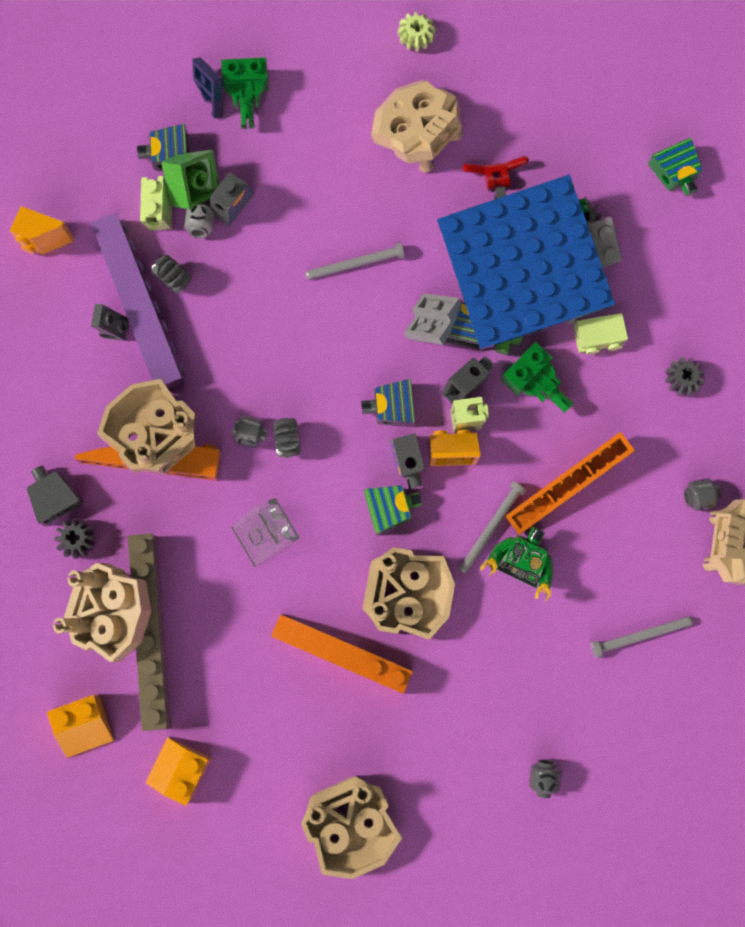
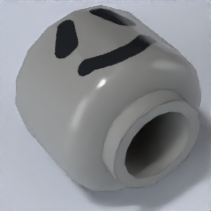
(199, 221)

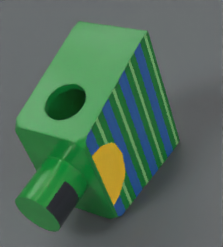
(677, 166)

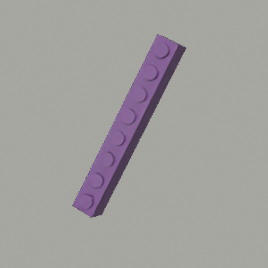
(137, 302)

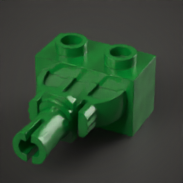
(245, 81)
(536, 378)

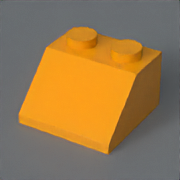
(39, 232)
(453, 448)
(80, 725)
(178, 771)

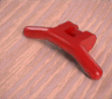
(500, 168)

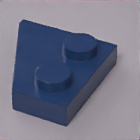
(209, 84)

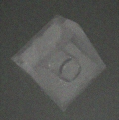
(265, 531)

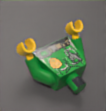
(524, 560)

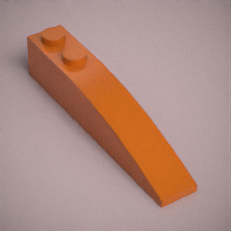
(199, 463)
(570, 483)
(342, 654)

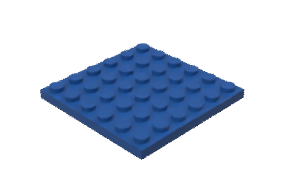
(525, 262)

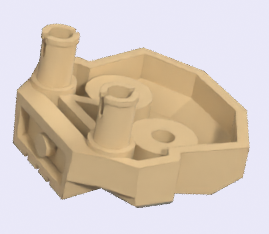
(417, 123)
(136, 414)
(728, 543)
(428, 596)
(95, 606)
(359, 847)

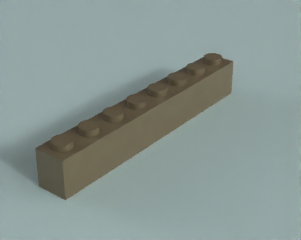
(151, 652)

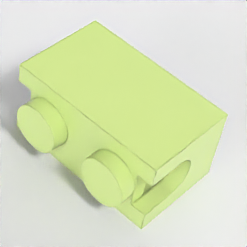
(155, 204)
(600, 333)
(468, 414)

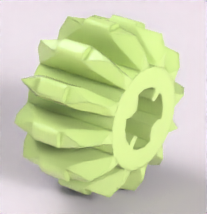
(416, 39)

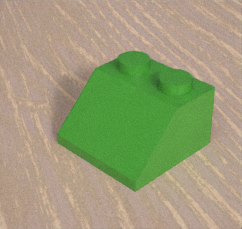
(190, 178)

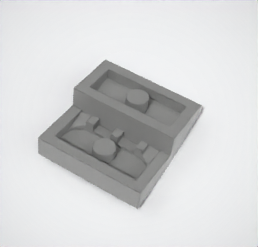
(433, 318)

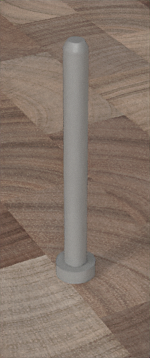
(355, 262)
(516, 490)
(598, 648)

